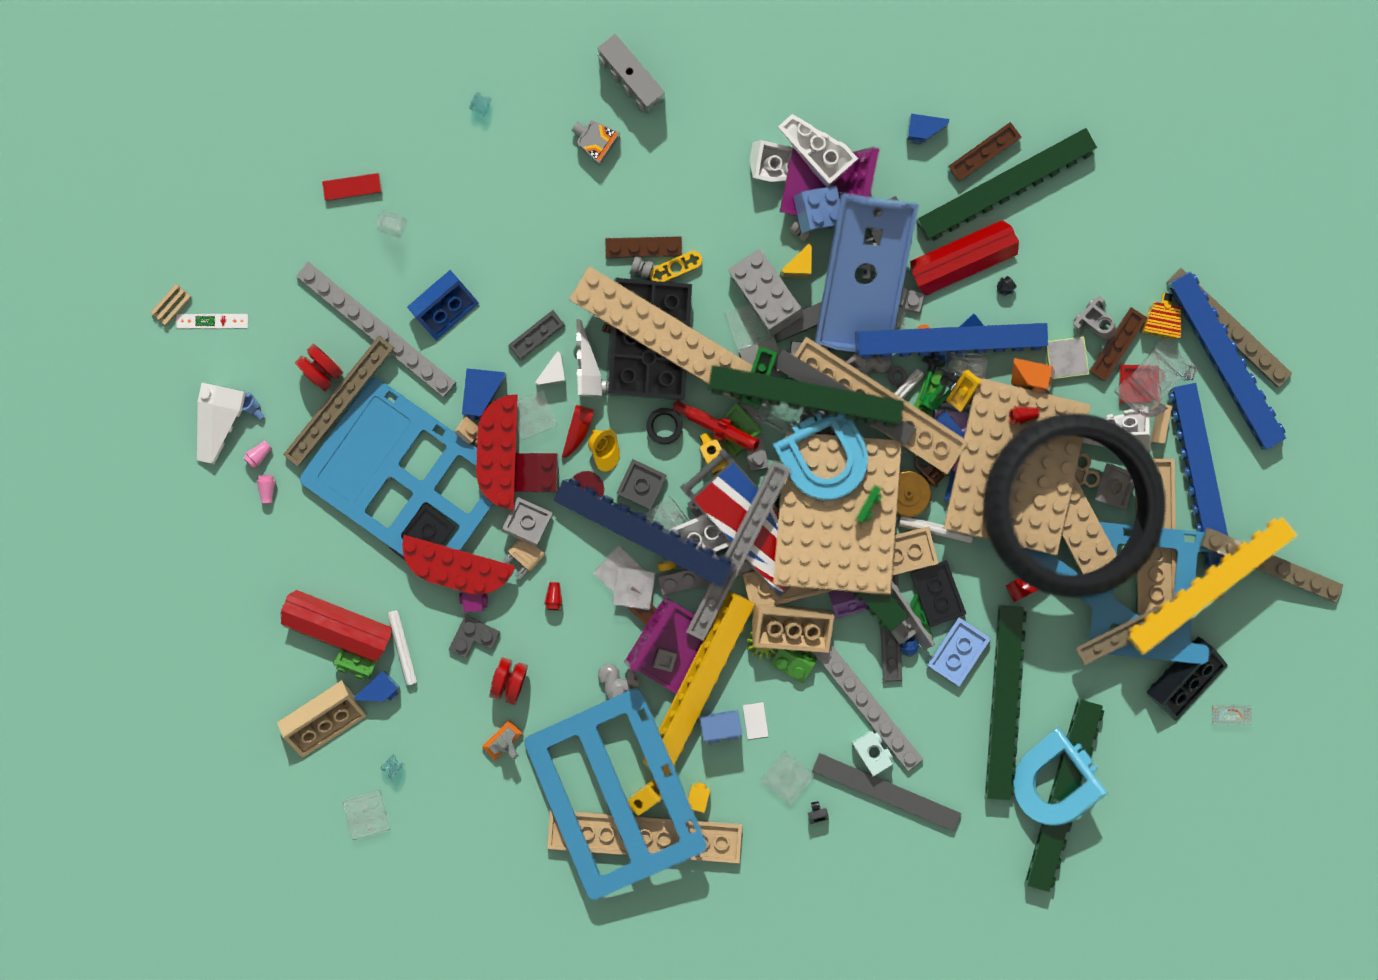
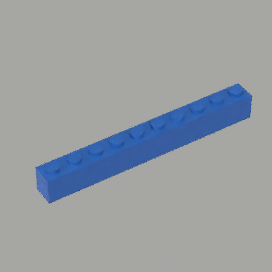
(951, 339)
(1226, 360)
(1198, 464)

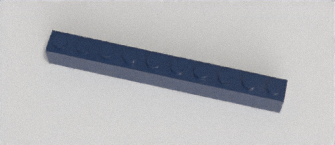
(645, 532)

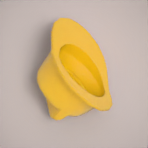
(604, 449)

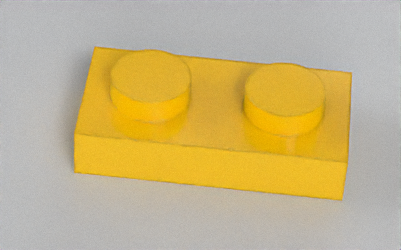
(964, 390)

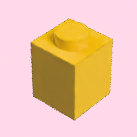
(698, 796)

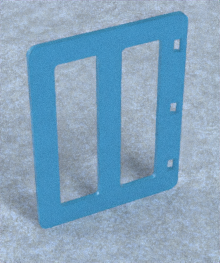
(642, 861)

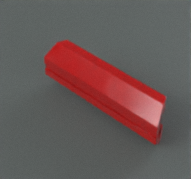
(965, 257)
(335, 625)

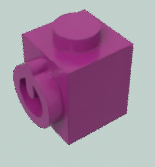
(473, 602)

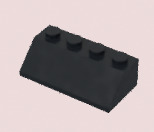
(1185, 682)

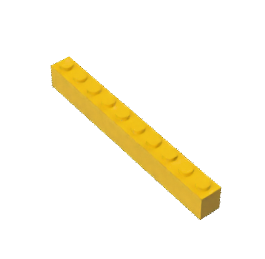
(1211, 586)
(703, 674)

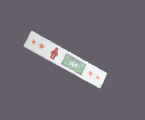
(211, 320)

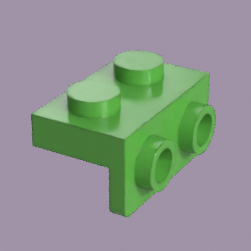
(794, 663)
(358, 666)

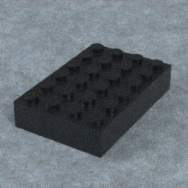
(633, 367)

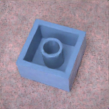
(817, 209)
(720, 726)

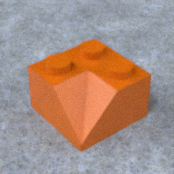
(1032, 376)

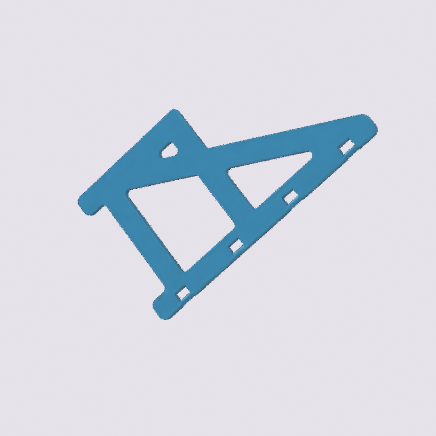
(1108, 610)

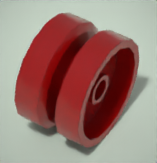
(316, 370)
(507, 680)

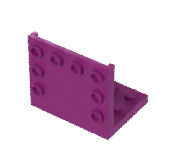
(854, 181)
(667, 632)

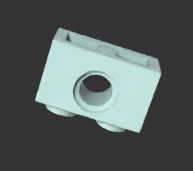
(877, 763)

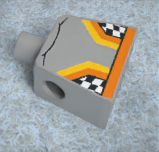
(595, 140)

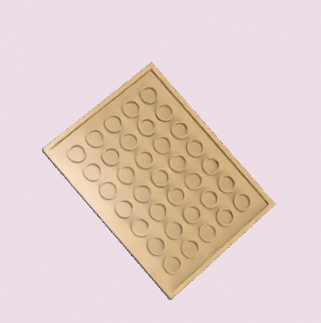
(1042, 483)
(820, 539)

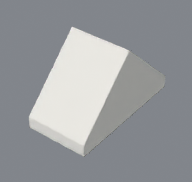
(553, 372)

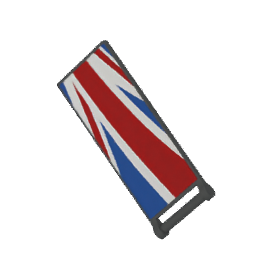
(725, 504)

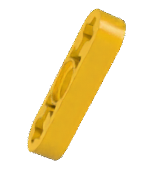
(691, 266)

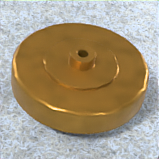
(913, 494)

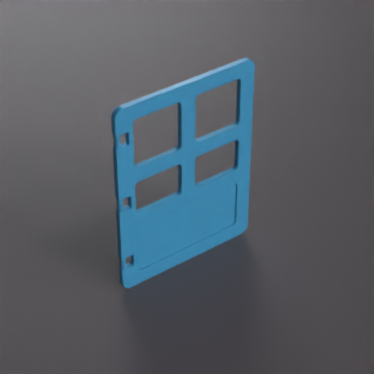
(368, 451)

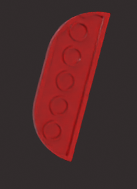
(497, 451)
(454, 567)

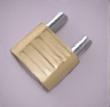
(526, 554)

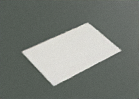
(755, 720)

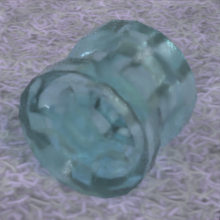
(480, 103)
(392, 766)

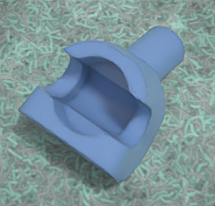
(251, 406)

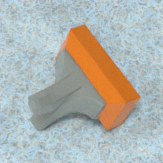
(503, 740)

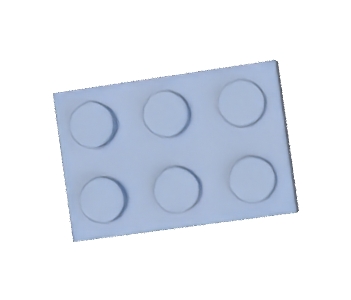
(958, 651)

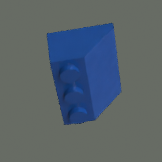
(442, 305)

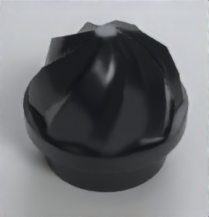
(1006, 286)

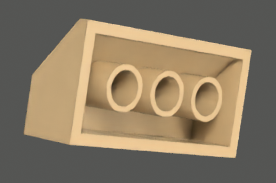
(792, 627)
(321, 719)

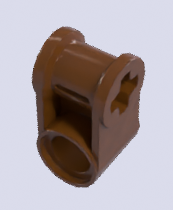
(930, 472)

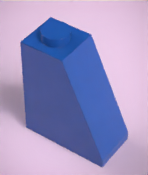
(480, 391)

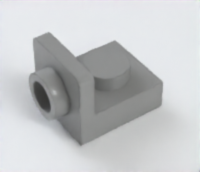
(911, 300)

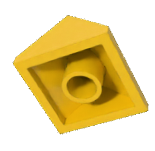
(800, 265)

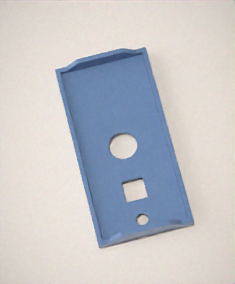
(871, 306)

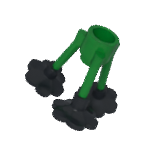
(930, 400)

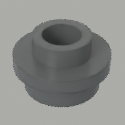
(901, 371)

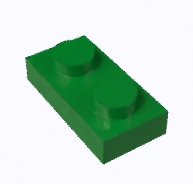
(865, 512)

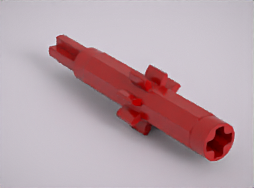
(722, 428)

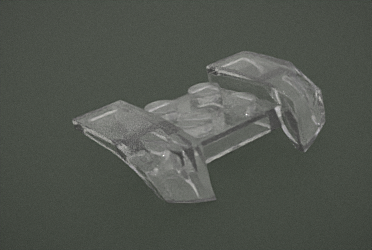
(1155, 379)

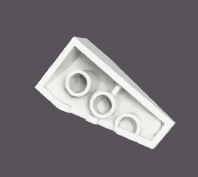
(822, 153)
(769, 161)
(588, 374)
(215, 415)
(1132, 422)

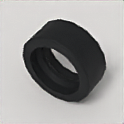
(664, 440)

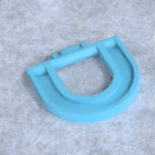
(800, 473)
(1035, 761)

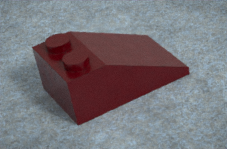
(536, 472)

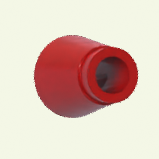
(1022, 415)
(553, 597)

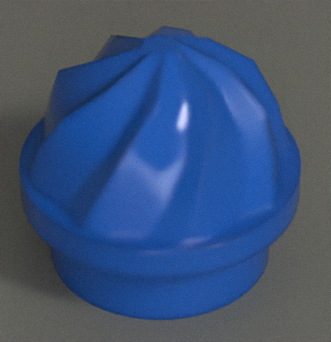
(909, 647)

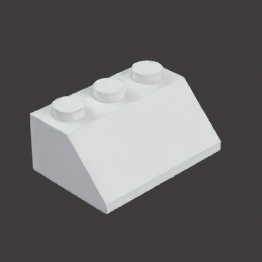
(703, 532)

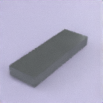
(536, 335)

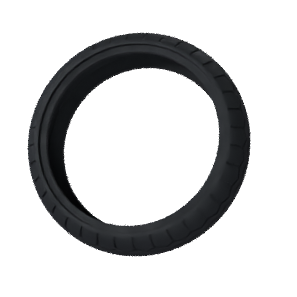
(1149, 495)

